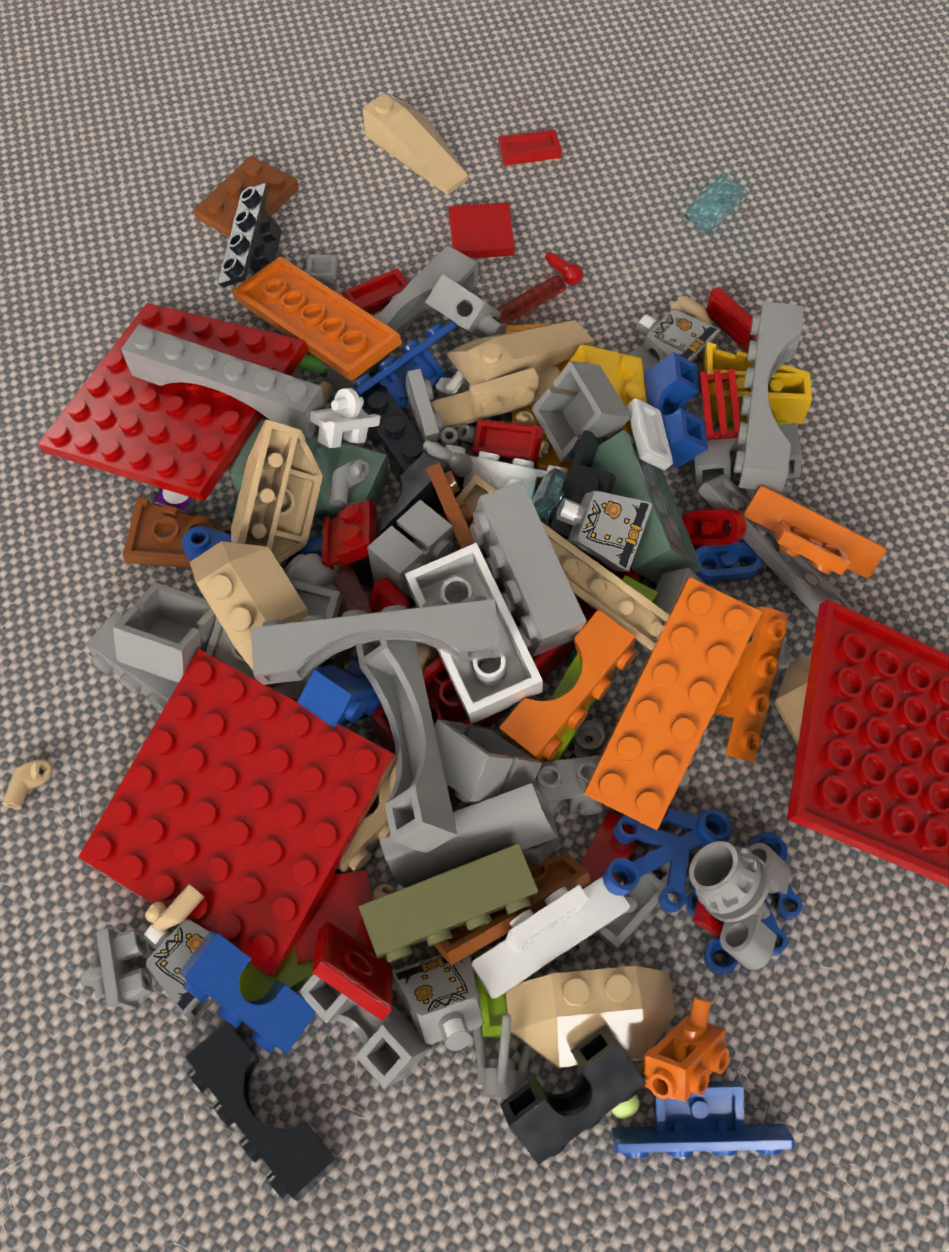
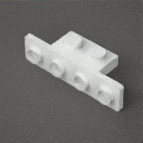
(504, 474)
(547, 935)

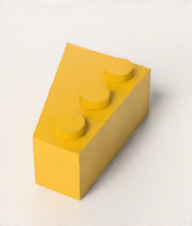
(623, 372)
(787, 391)

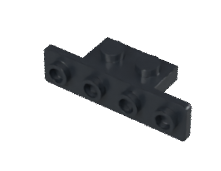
(252, 238)
(581, 479)

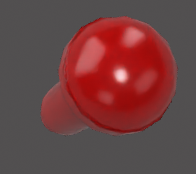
(570, 272)

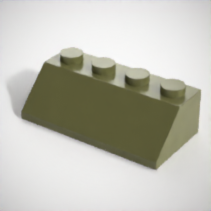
(448, 901)

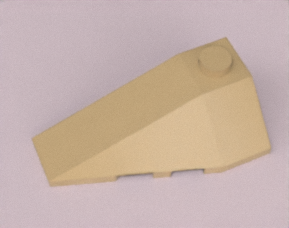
(413, 141)
(518, 351)

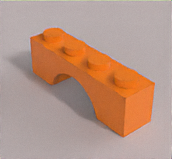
(541, 724)

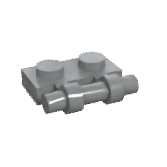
(419, 397)

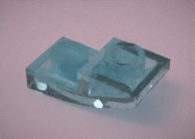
(715, 203)
(548, 494)

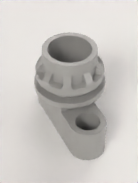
(733, 889)

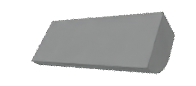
(482, 830)

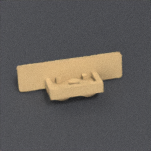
(495, 397)

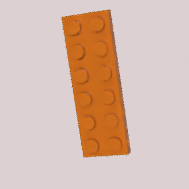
(311, 311)
(672, 703)

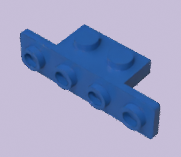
(415, 356)
(702, 1124)

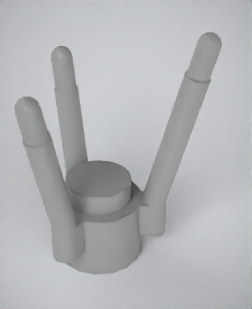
(500, 1078)

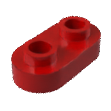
(715, 526)

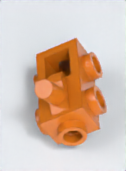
(686, 1056)

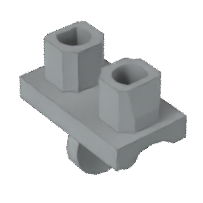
(112, 969)

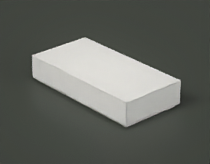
(649, 434)

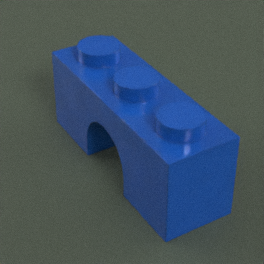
(669, 389)
(339, 695)
(215, 973)

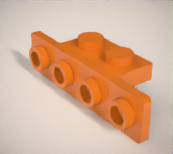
(813, 535)
(751, 684)

